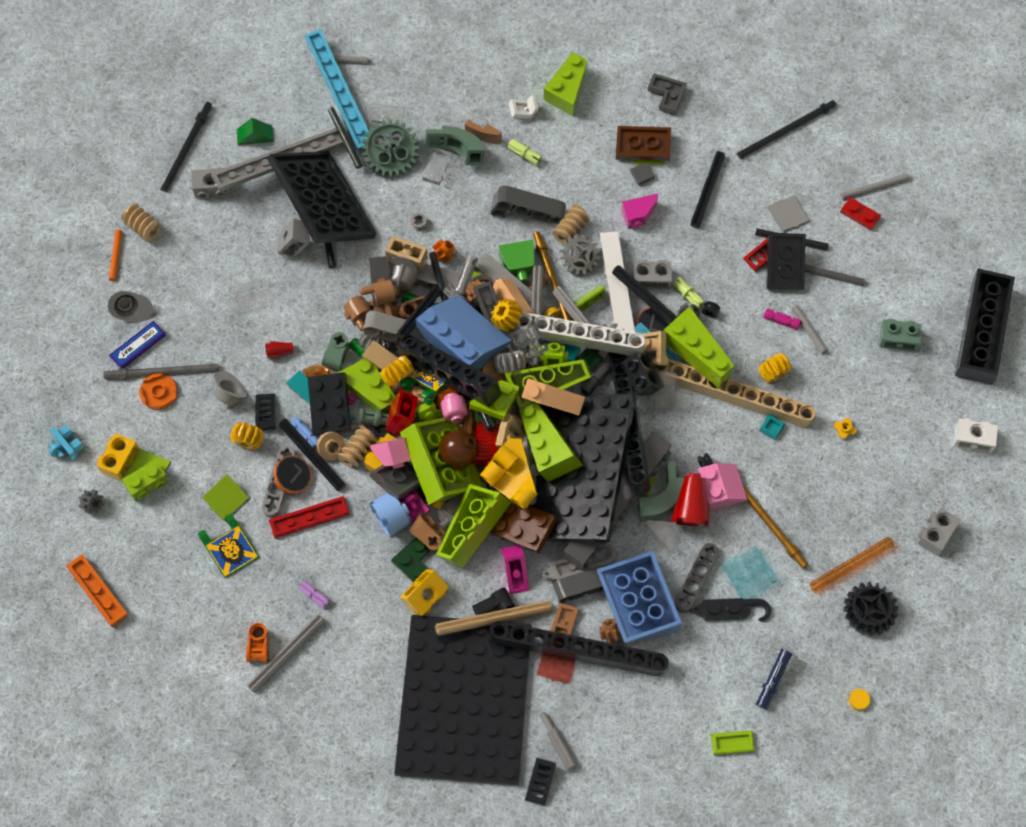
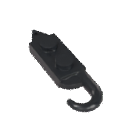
(730, 609)

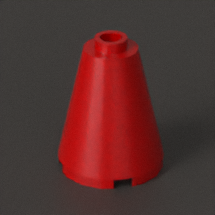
(692, 502)

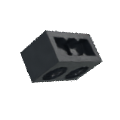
(643, 374)

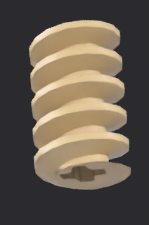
(141, 222)
(571, 224)
(356, 447)

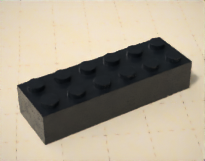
(985, 326)

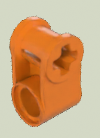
(257, 647)

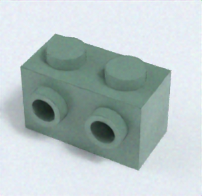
(900, 335)

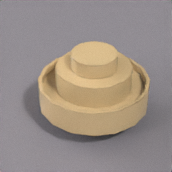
(329, 443)

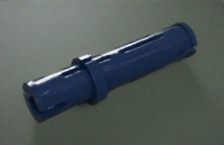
(763, 701)

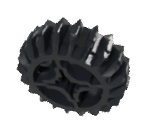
(877, 613)

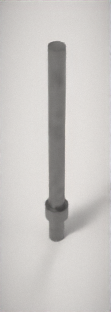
(123, 373)

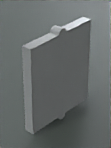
(788, 213)

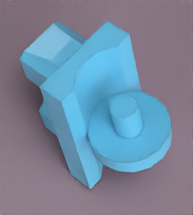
(61, 436)

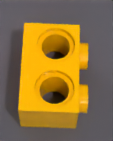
(121, 458)

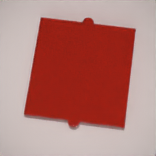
(556, 667)

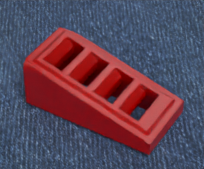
(758, 249)

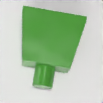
(518, 259)

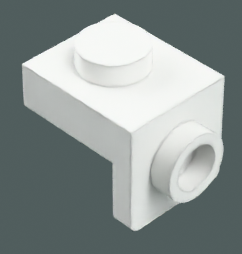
(523, 109)

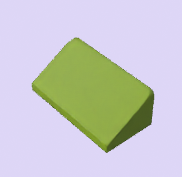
(590, 297)

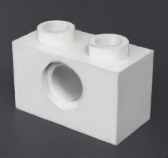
(965, 439)

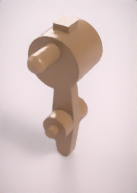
(384, 294)
(357, 309)

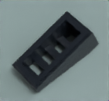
(266, 424)
(546, 764)

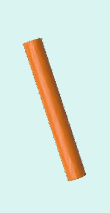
(115, 255)

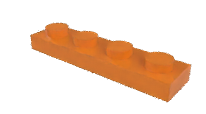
(97, 590)

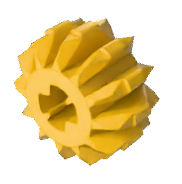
(506, 314)
(775, 368)
(397, 371)
(247, 435)

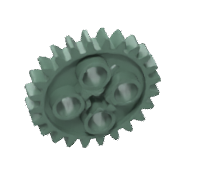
(374, 151)

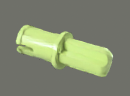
(524, 152)
(688, 292)

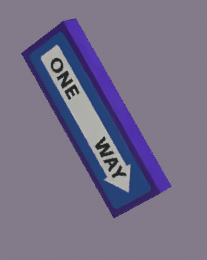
(137, 345)

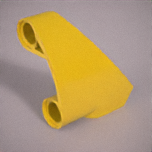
(511, 474)

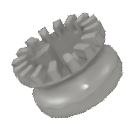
(418, 216)

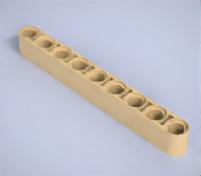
(743, 391)

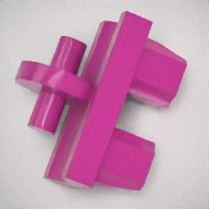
(414, 504)

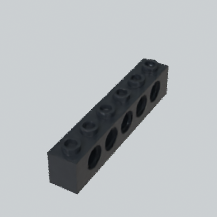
(450, 371)

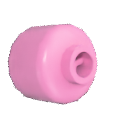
(454, 408)

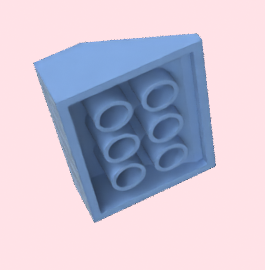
(461, 332)
(639, 598)

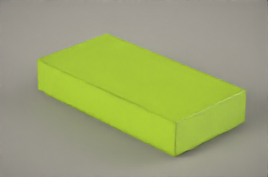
(732, 742)

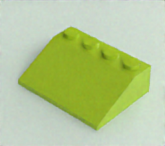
(435, 476)

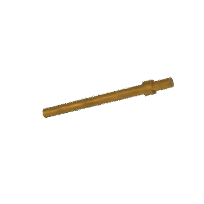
(542, 249)
(792, 550)

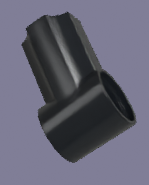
(497, 601)

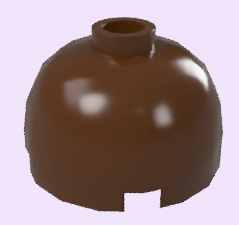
(458, 449)

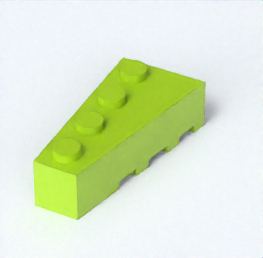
(697, 347)

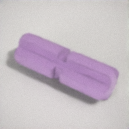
(311, 592)

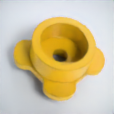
(843, 433)

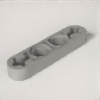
(267, 502)

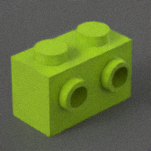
(145, 480)

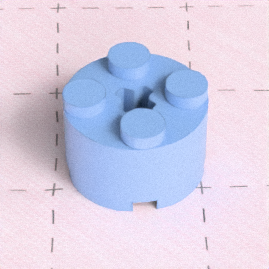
(390, 514)

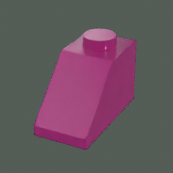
(638, 210)
(515, 569)

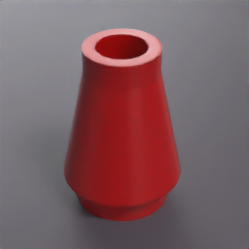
(277, 349)

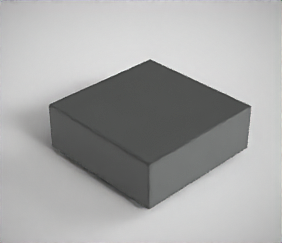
(642, 173)

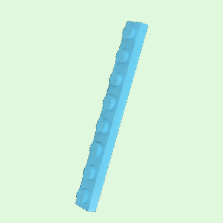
(337, 87)

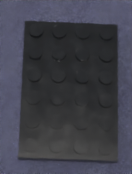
(321, 197)

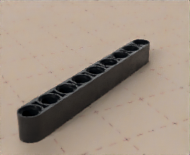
(635, 450)
(568, 651)

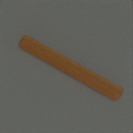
(851, 564)

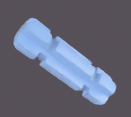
(304, 431)

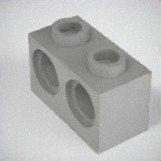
(653, 279)
(940, 532)

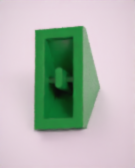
(254, 132)

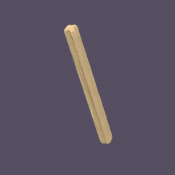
(490, 618)

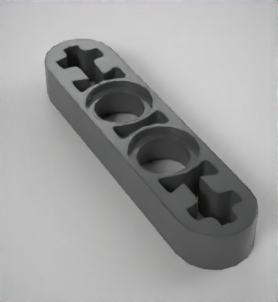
(695, 577)

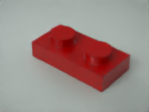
(860, 213)

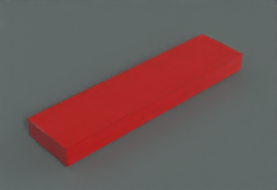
(309, 517)

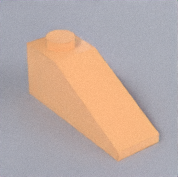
(553, 396)

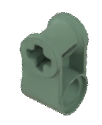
(336, 354)

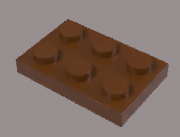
(643, 143)
(524, 527)

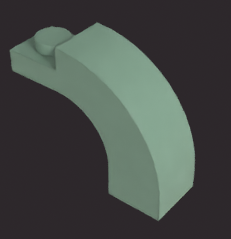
(458, 140)
(662, 505)

